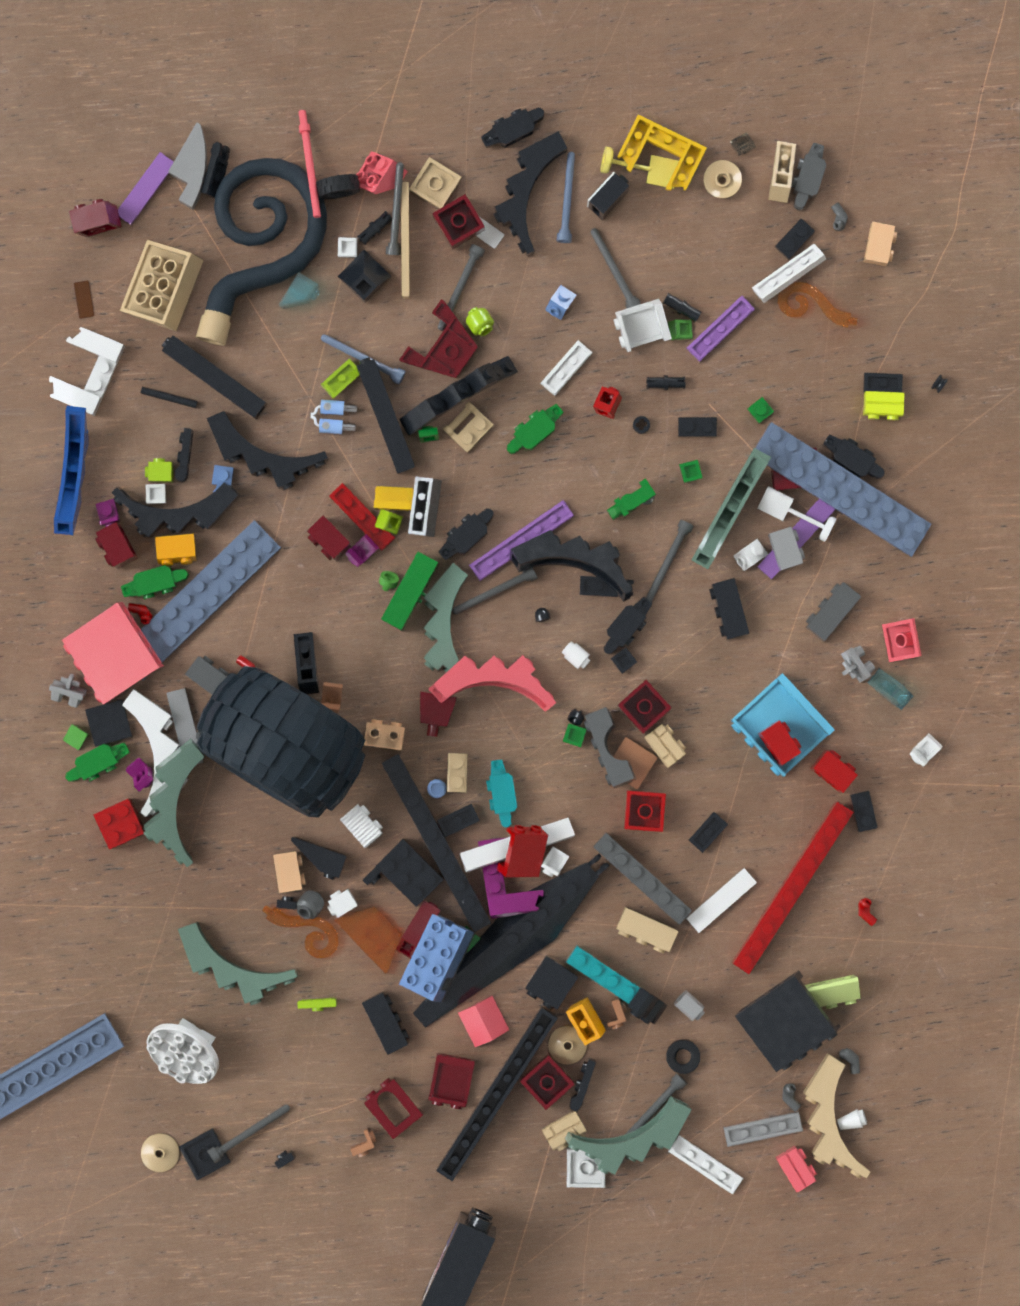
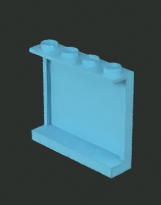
(783, 703)

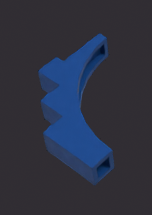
(73, 471)

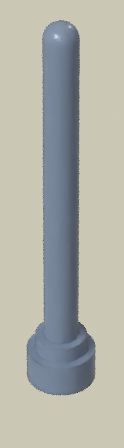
(564, 233)
(395, 374)

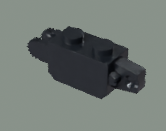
(514, 128)
(853, 458)
(466, 535)
(626, 624)

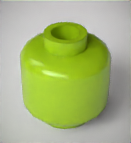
(479, 321)

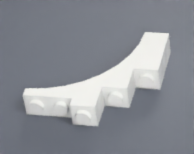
(153, 721)

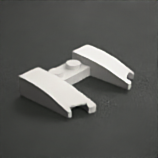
(109, 355)

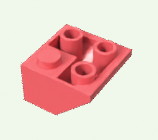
(378, 174)

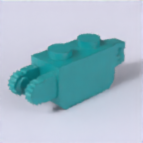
(502, 792)

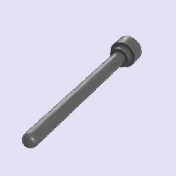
(393, 246)
(475, 254)
(631, 300)
(684, 529)
(527, 575)
(676, 1084)
(217, 1153)

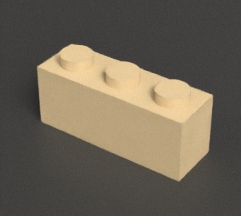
(646, 930)

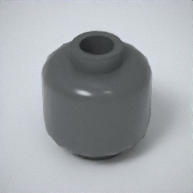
(310, 905)

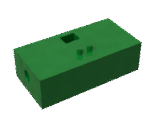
(410, 591)

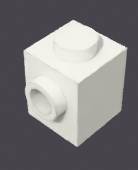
(341, 903)

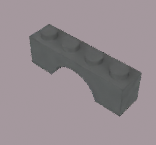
(600, 725)

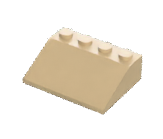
(161, 285)

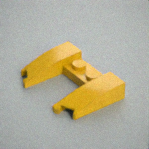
(670, 141)

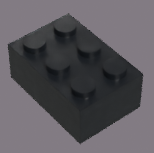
(409, 872)

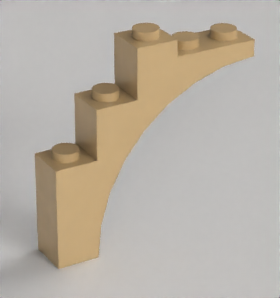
(830, 1145)

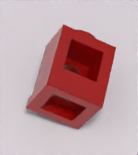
(604, 396)

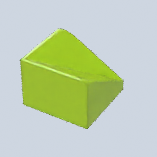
(388, 521)

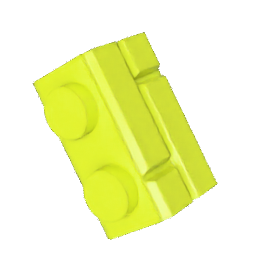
(883, 404)

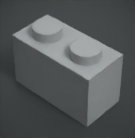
(786, 548)

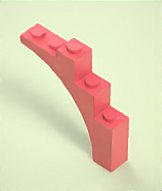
(493, 673)

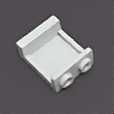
(642, 324)

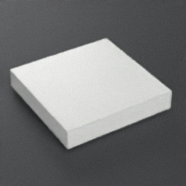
(583, 1171)

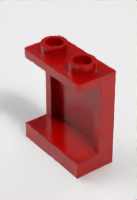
(524, 852)

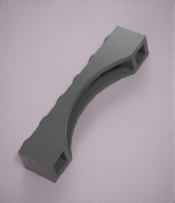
(642, 878)

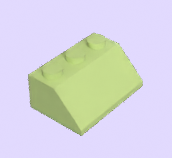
(835, 991)

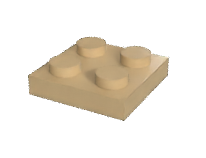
(435, 183)

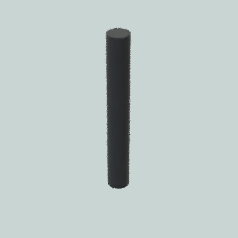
(169, 397)

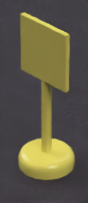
(659, 169)

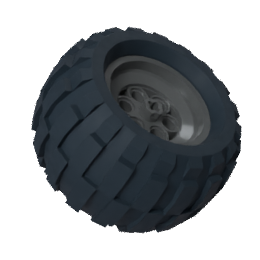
(281, 741)

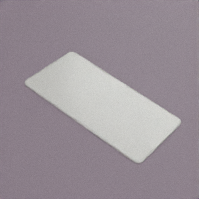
(491, 235)

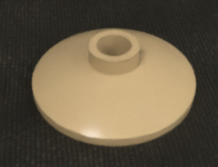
(726, 170)
(557, 1041)
(166, 1145)

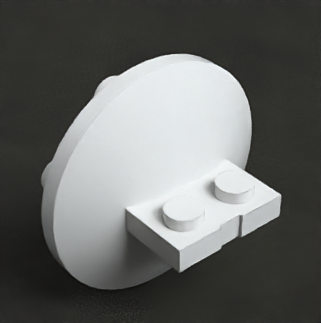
(184, 1051)

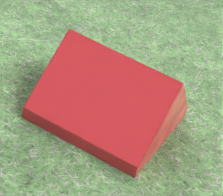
(901, 640)
(483, 1021)

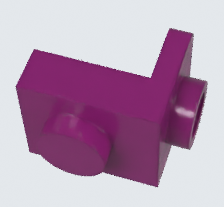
(361, 551)
(141, 774)

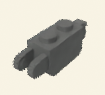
(809, 177)

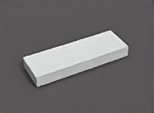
(566, 368)

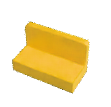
(393, 498)

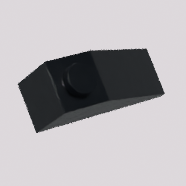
(306, 663)
(324, 859)

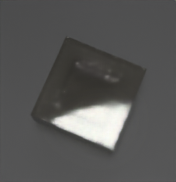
(742, 144)

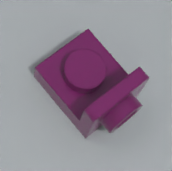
(107, 512)

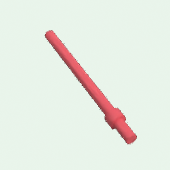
(304, 130)

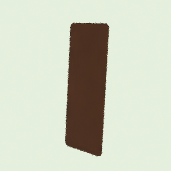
(83, 299)

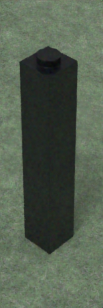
(213, 376)
(385, 415)

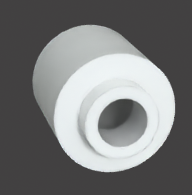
(576, 655)

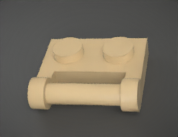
(473, 430)

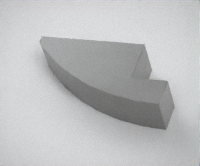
(191, 167)

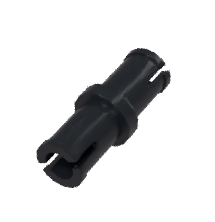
(375, 228)
(682, 307)
(665, 382)

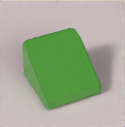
(680, 329)
(75, 737)

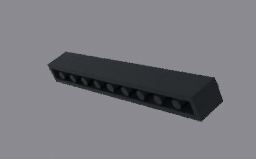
(436, 843)
(496, 1093)

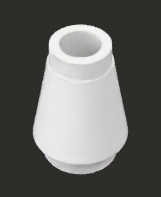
(852, 1120)

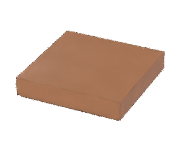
(639, 758)

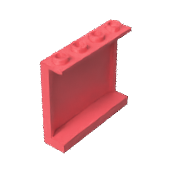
(112, 653)

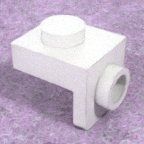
(750, 555)
(925, 750)
(554, 862)

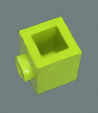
(159, 471)

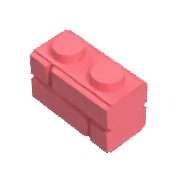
(796, 1169)

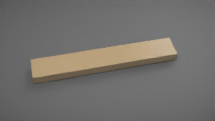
(405, 241)

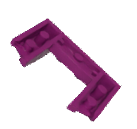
(505, 904)

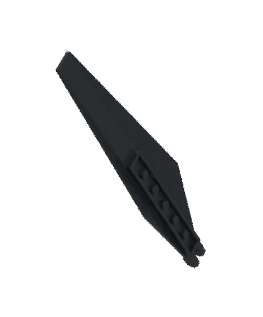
(515, 939)

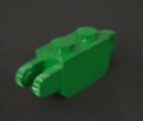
(535, 430)
(154, 581)
(96, 761)

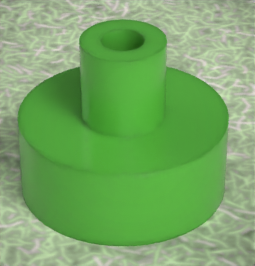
(388, 580)

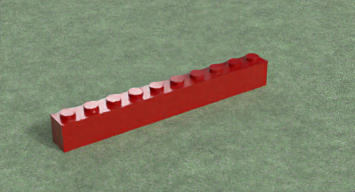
(792, 887)

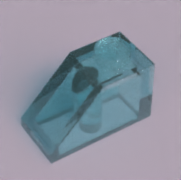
(300, 292)
(890, 689)

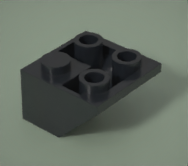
(364, 276)

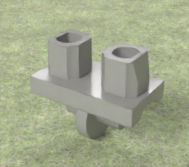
(855, 666)
(67, 687)

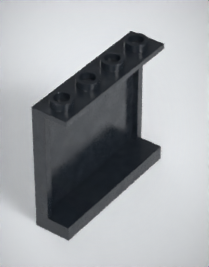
(786, 1022)

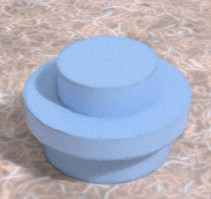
(436, 788)

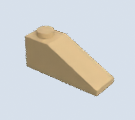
(782, 172)

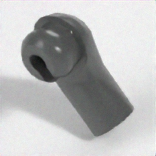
(841, 217)
(852, 1058)
(788, 1096)

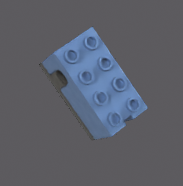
(437, 958)

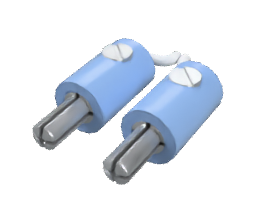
(331, 425)

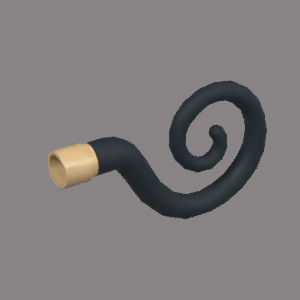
(216, 319)

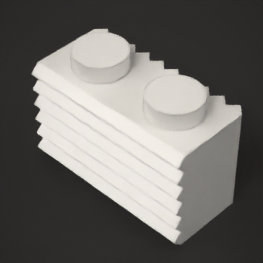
(361, 825)

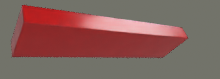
(361, 516)

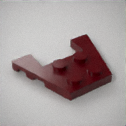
(450, 350)

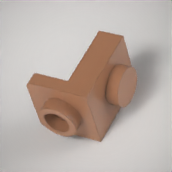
(332, 696)
(620, 1009)
(362, 1148)

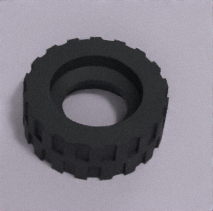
(338, 186)

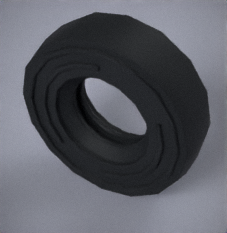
(683, 1068)

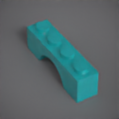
(602, 974)

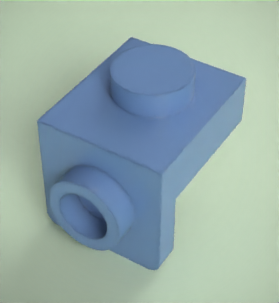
(560, 302)

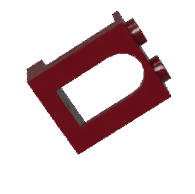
(393, 1087)

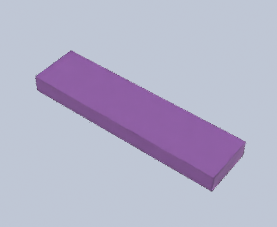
(145, 188)
(720, 328)

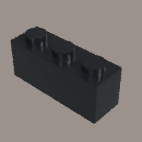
(729, 609)
(386, 1022)

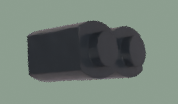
(646, 1006)

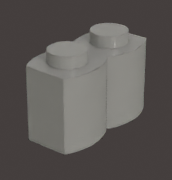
(689, 1006)

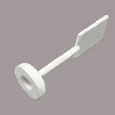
(779, 504)

